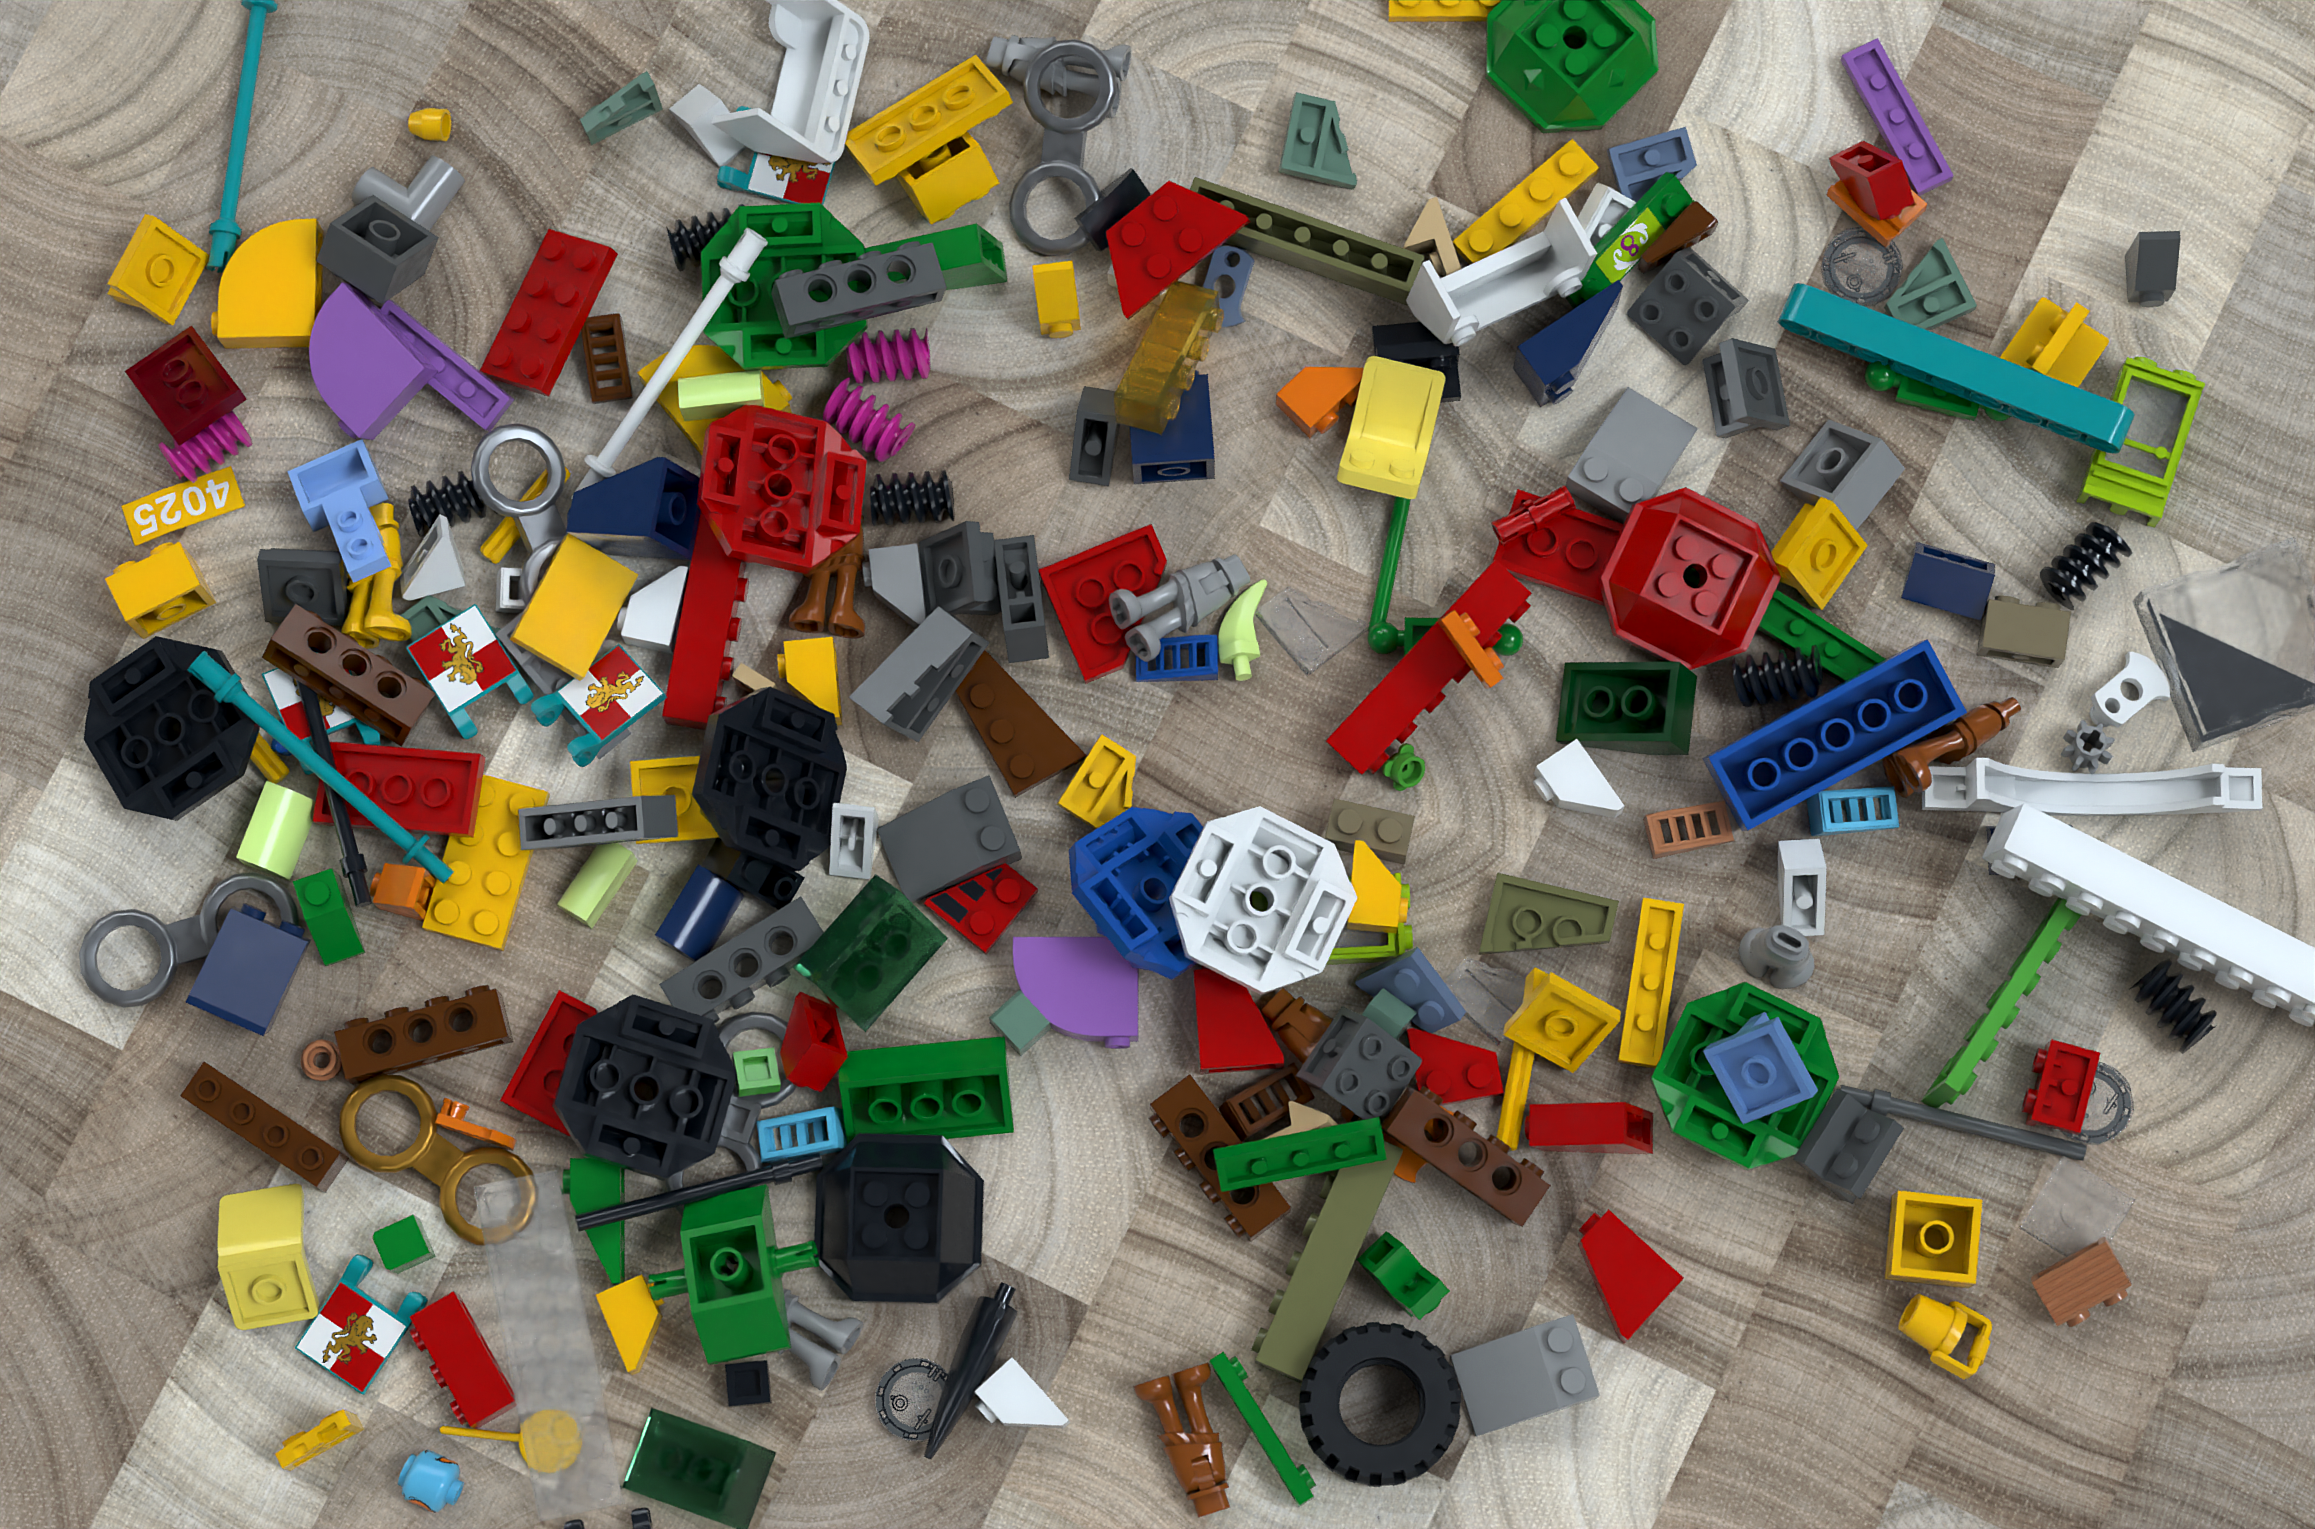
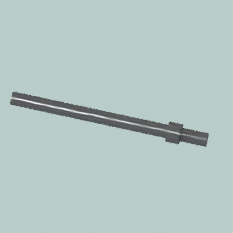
(1882, 1103)

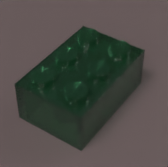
(870, 952)

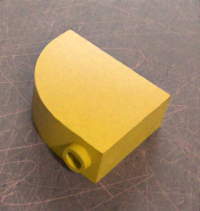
(271, 288)
(704, 361)

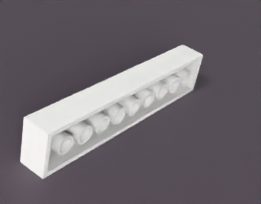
(2156, 909)

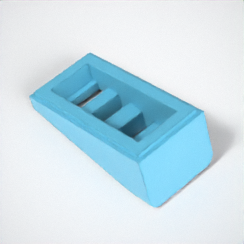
(1826, 811)
(836, 1133)

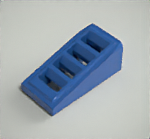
(1193, 673)

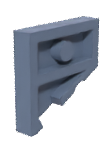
(1644, 161)

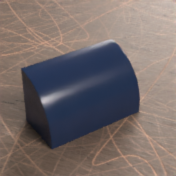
(1948, 581)
(699, 914)

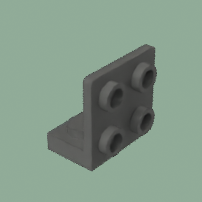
(1686, 305)
(1360, 1065)

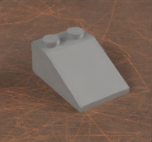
(1629, 455)
(1525, 1375)

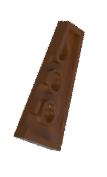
(1015, 728)

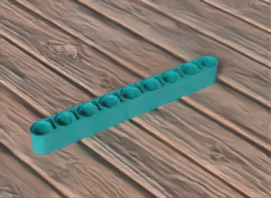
(1956, 368)

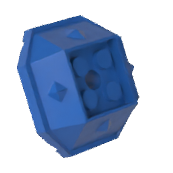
(1126, 881)

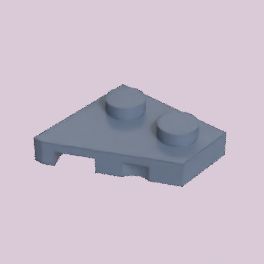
(1417, 985)

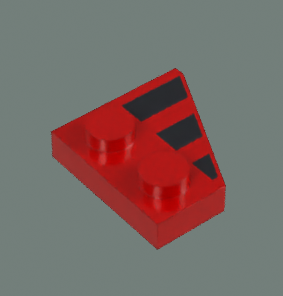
(984, 905)

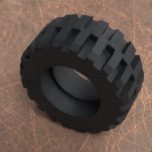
(1392, 1347)

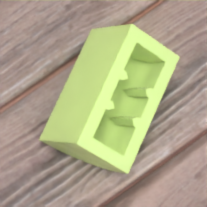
(719, 394)
(277, 831)
(597, 882)

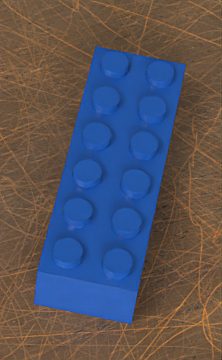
(1834, 735)

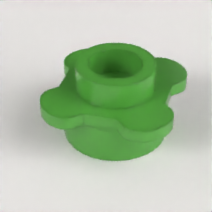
(1404, 768)

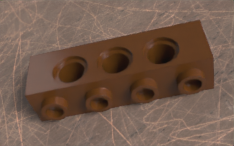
(354, 694)
(487, 1031)
(1189, 1100)
(264, 1126)
(1513, 1201)

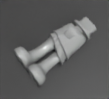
(1014, 59)
(1194, 596)
(1781, 950)
(838, 1334)

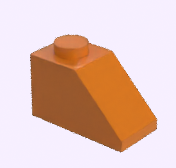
(403, 890)

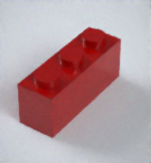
(462, 1361)

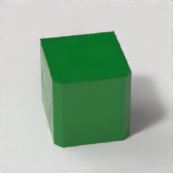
(403, 1244)

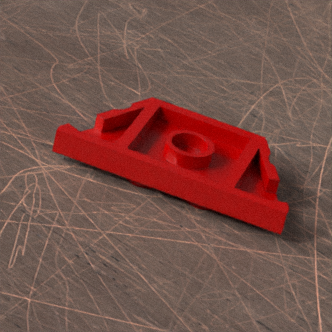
(1165, 241)

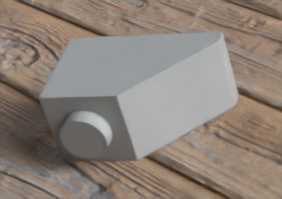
(897, 581)

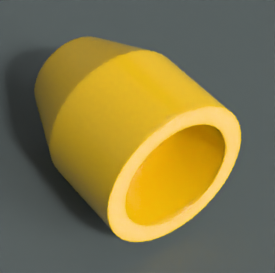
(430, 124)

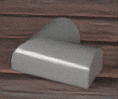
(422, 200)

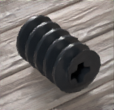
(690, 242)
(911, 498)
(447, 501)
(2082, 562)
(1778, 677)
(2175, 1005)

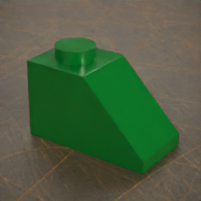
(329, 916)

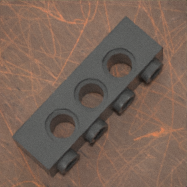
(802, 315)
(598, 822)
(756, 942)

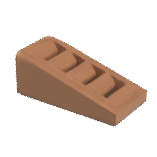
(1655, 836)

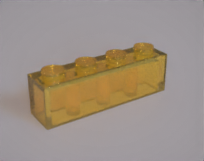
(1168, 357)

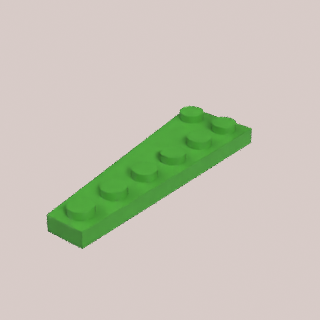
(2043, 945)

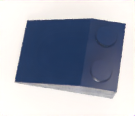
(1557, 354)

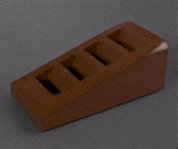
(1687, 230)
(603, 324)
(1237, 1120)

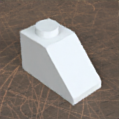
(655, 613)
(1576, 783)
(1802, 885)
(1017, 1400)

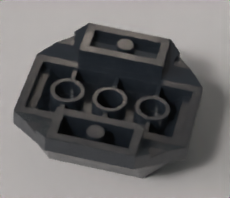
(132, 727)
(771, 777)
(670, 1052)
(908, 1263)

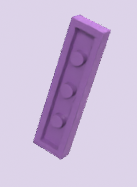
(1896, 116)
(455, 377)

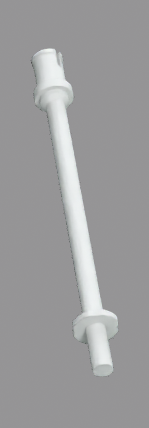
(733, 270)

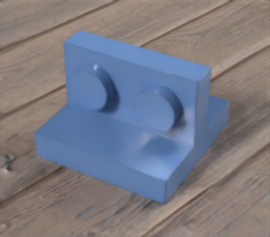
(1760, 1069)

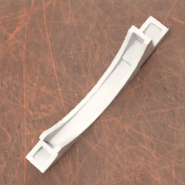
(2001, 787)

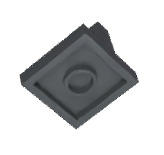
(1745, 388)
(960, 571)
(305, 578)
(1847, 1146)

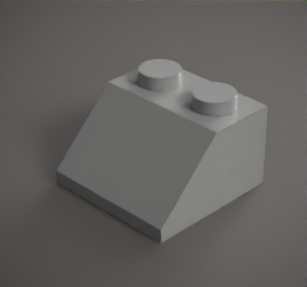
(1846, 469)

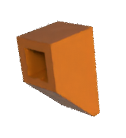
(1318, 395)

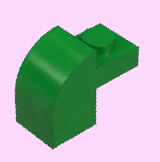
(1402, 1276)

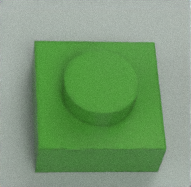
(756, 1072)

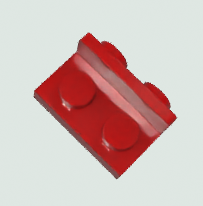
(2061, 1086)

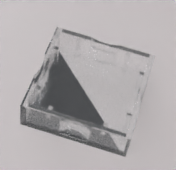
(2235, 643)

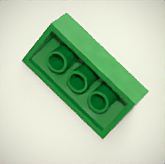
(928, 1089)

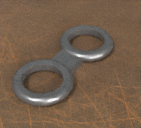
(1062, 142)
(535, 519)
(178, 941)
(744, 1110)

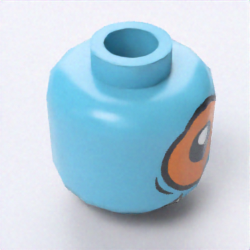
(430, 1481)

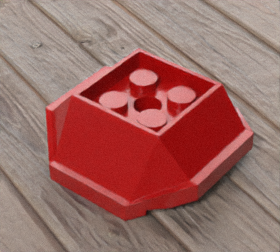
(802, 460)
(1647, 589)

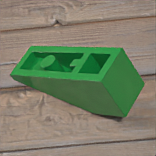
(595, 1187)

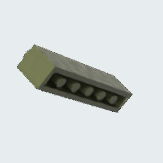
(1318, 245)
(1323, 1266)

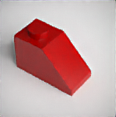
(1873, 180)
(812, 1043)

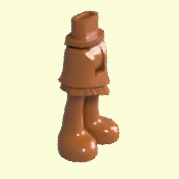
(843, 618)
(1908, 766)
(1299, 1028)
(1193, 1455)

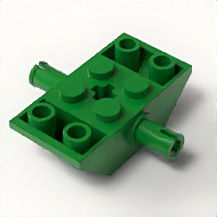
(742, 1311)

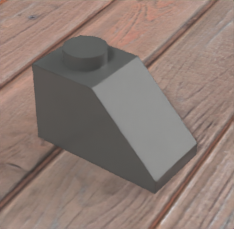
(2152, 267)
(1094, 437)

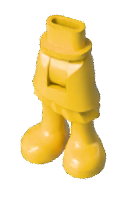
(371, 605)

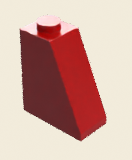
(1231, 1028)
(1590, 1128)
(1625, 1272)

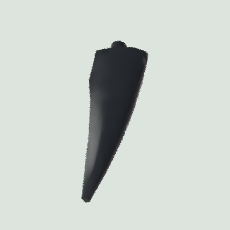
(972, 1361)

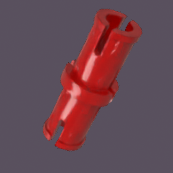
(1533, 515)

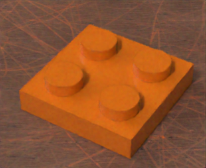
(1482, 662)

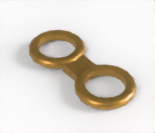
(429, 1153)

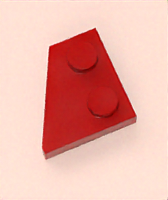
(1454, 1068)

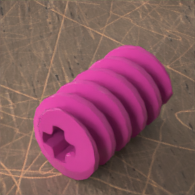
(889, 356)
(866, 423)
(206, 445)

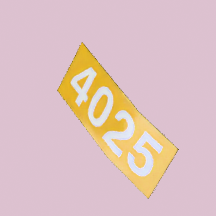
(182, 505)

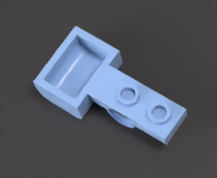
(339, 494)

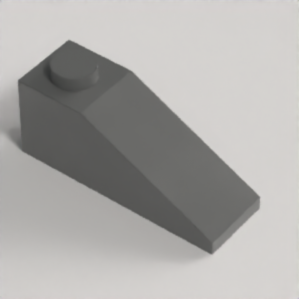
(1021, 599)

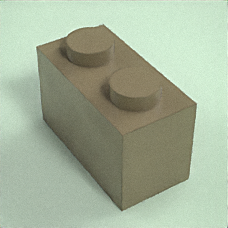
(2024, 632)
(1382, 830)

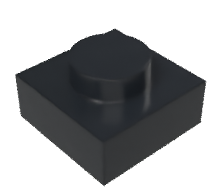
(748, 1383)

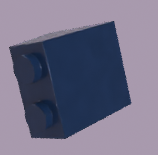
(1185, 445)
(639, 512)
(249, 969)

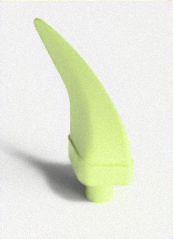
(1237, 633)

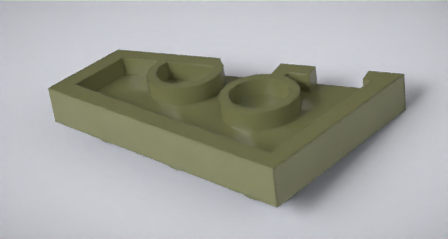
(1544, 916)

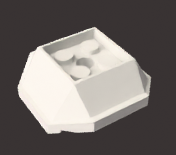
(1304, 893)

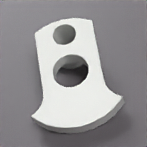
(2112, 707)

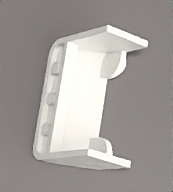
(815, 84)
(1504, 281)

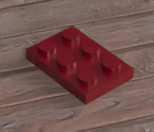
(185, 385)

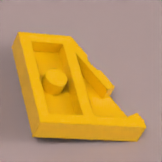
(1101, 784)
(329, 1433)

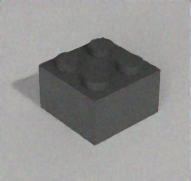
(377, 249)

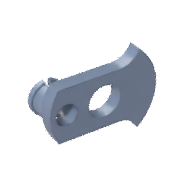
(1241, 273)

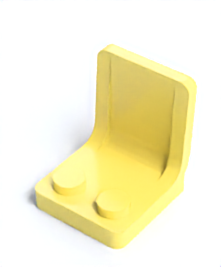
(1391, 427)
(265, 1257)

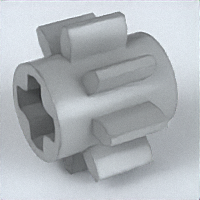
(2091, 735)

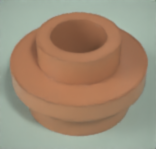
(309, 1057)

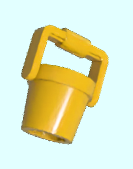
(1940, 1328)

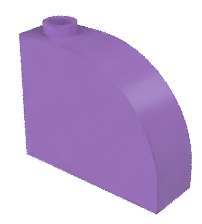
(363, 363)
(1080, 987)

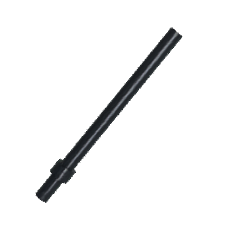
(352, 863)
(778, 1171)

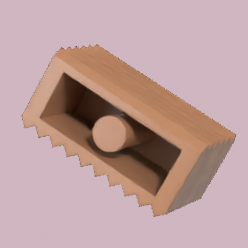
(2081, 1283)

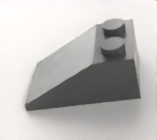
(949, 840)

